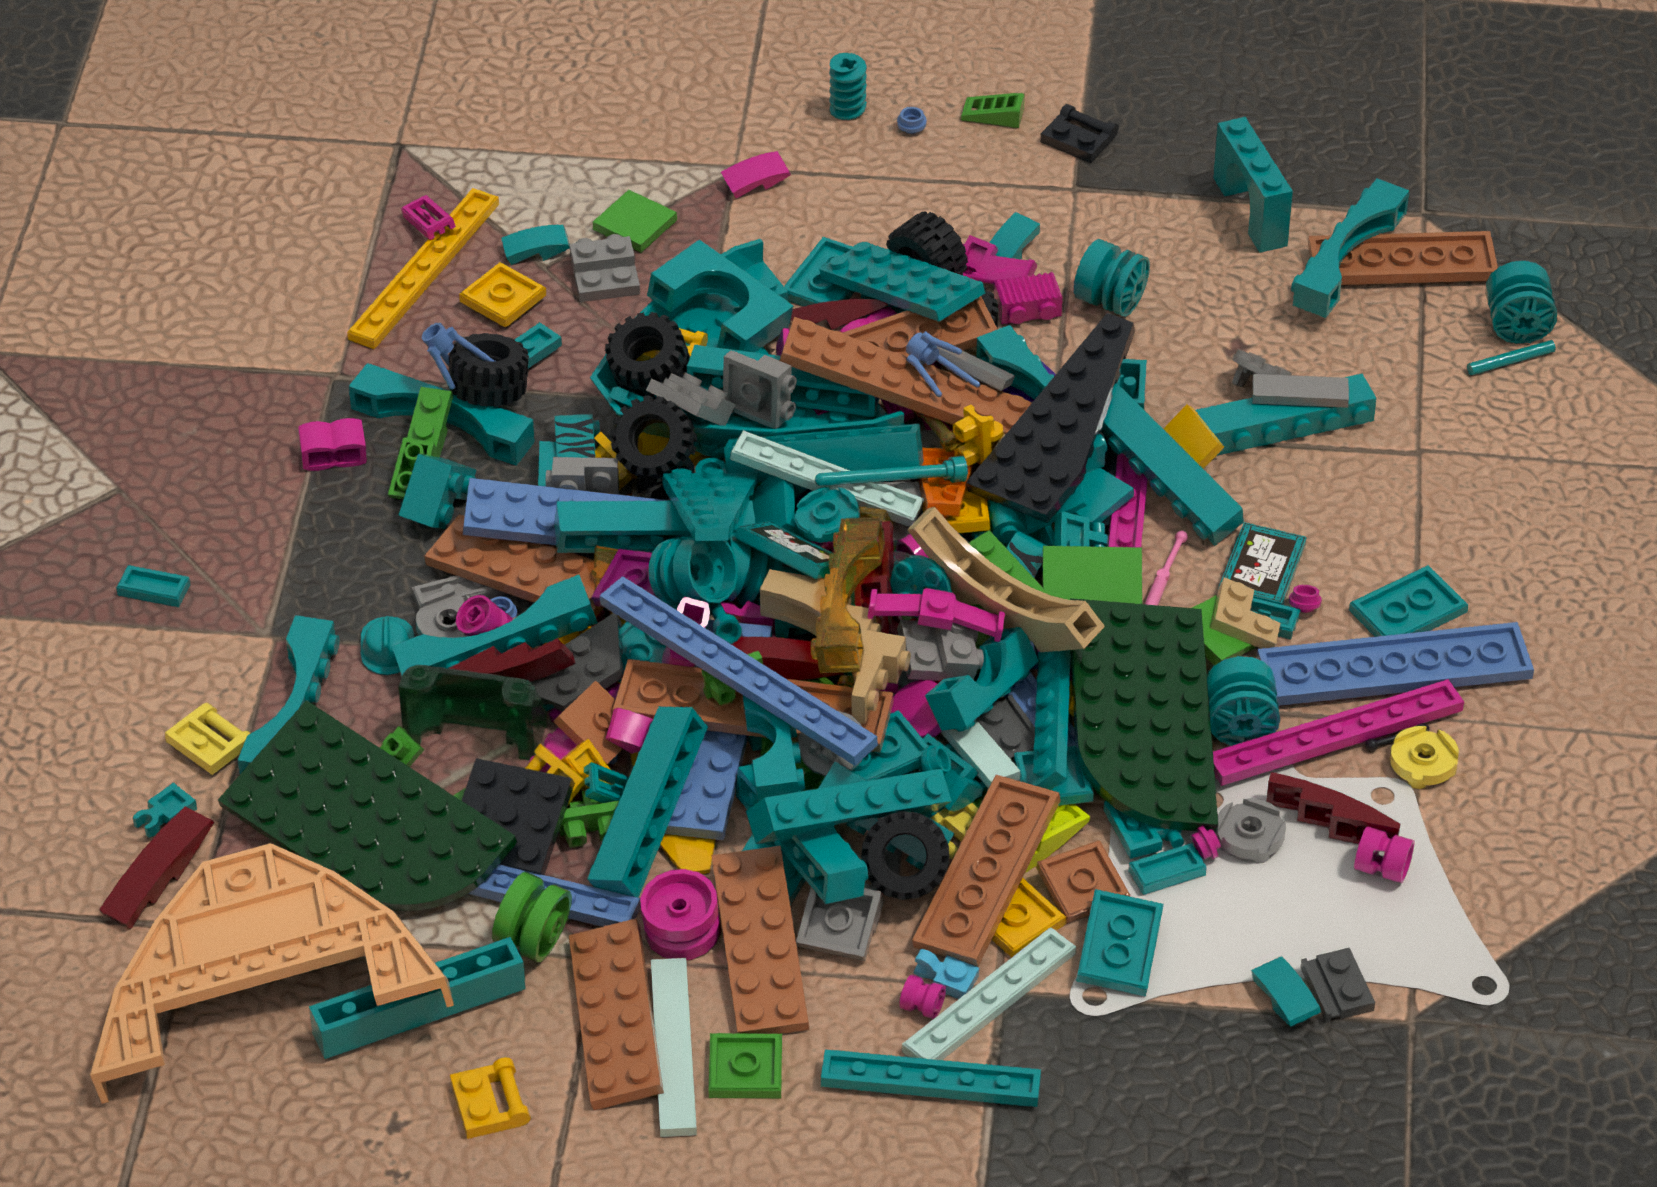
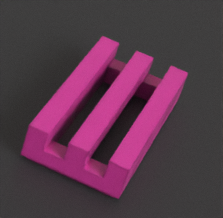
(430, 225)

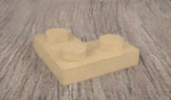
(1235, 619)

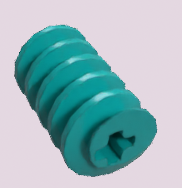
(847, 86)

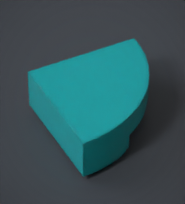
(624, 396)
(963, 793)

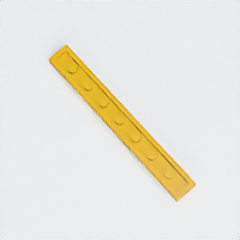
(422, 270)

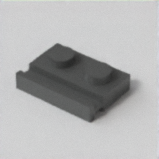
(1009, 727)
(1337, 984)

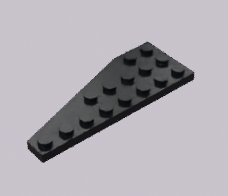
(1051, 442)

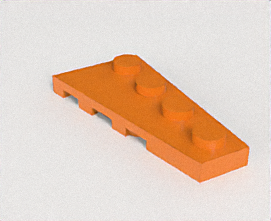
(938, 492)

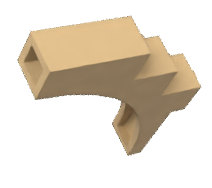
(797, 601)
(1046, 619)

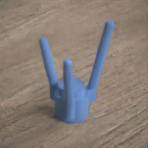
(441, 343)
(923, 349)

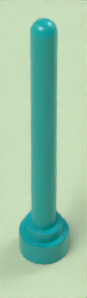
(953, 469)
(725, 625)

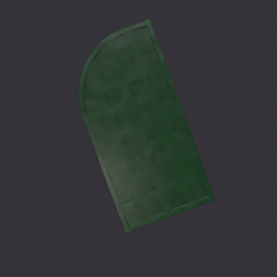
(1146, 715)
(365, 815)

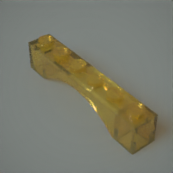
(839, 636)

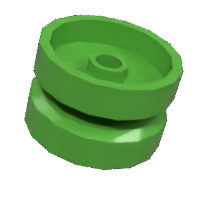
(532, 916)

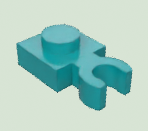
(163, 808)

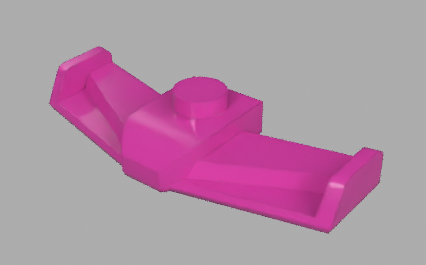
(987, 267)
(936, 610)

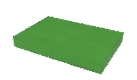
(1093, 573)

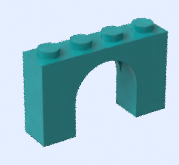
(1246, 166)
(706, 271)

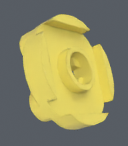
(1421, 771)

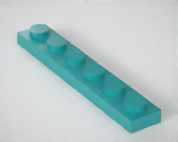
(1051, 719)
(931, 1078)

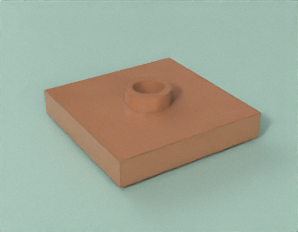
(590, 719)
(1076, 875)

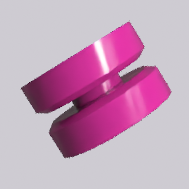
(680, 914)

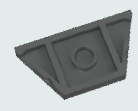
(596, 659)

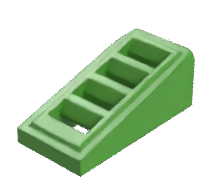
(995, 109)

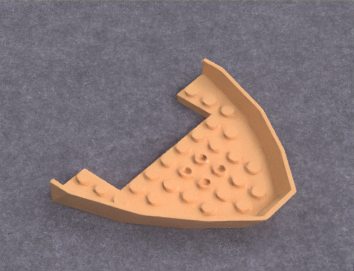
(245, 926)

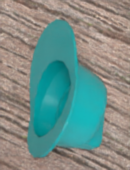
(377, 643)

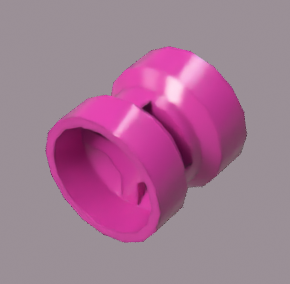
(922, 996)

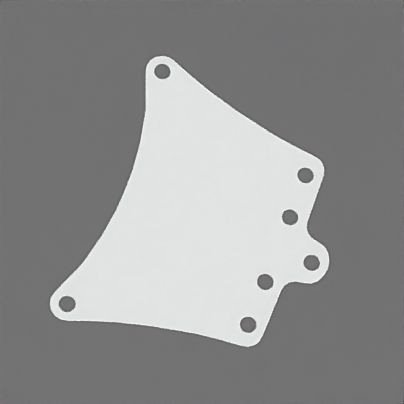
(1309, 905)

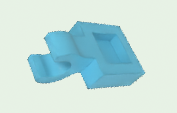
(953, 973)

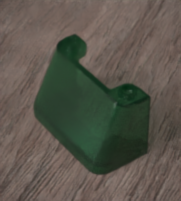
(445, 695)

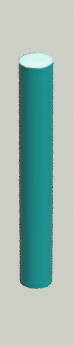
(1511, 357)

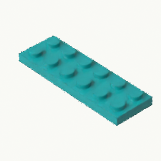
(902, 281)

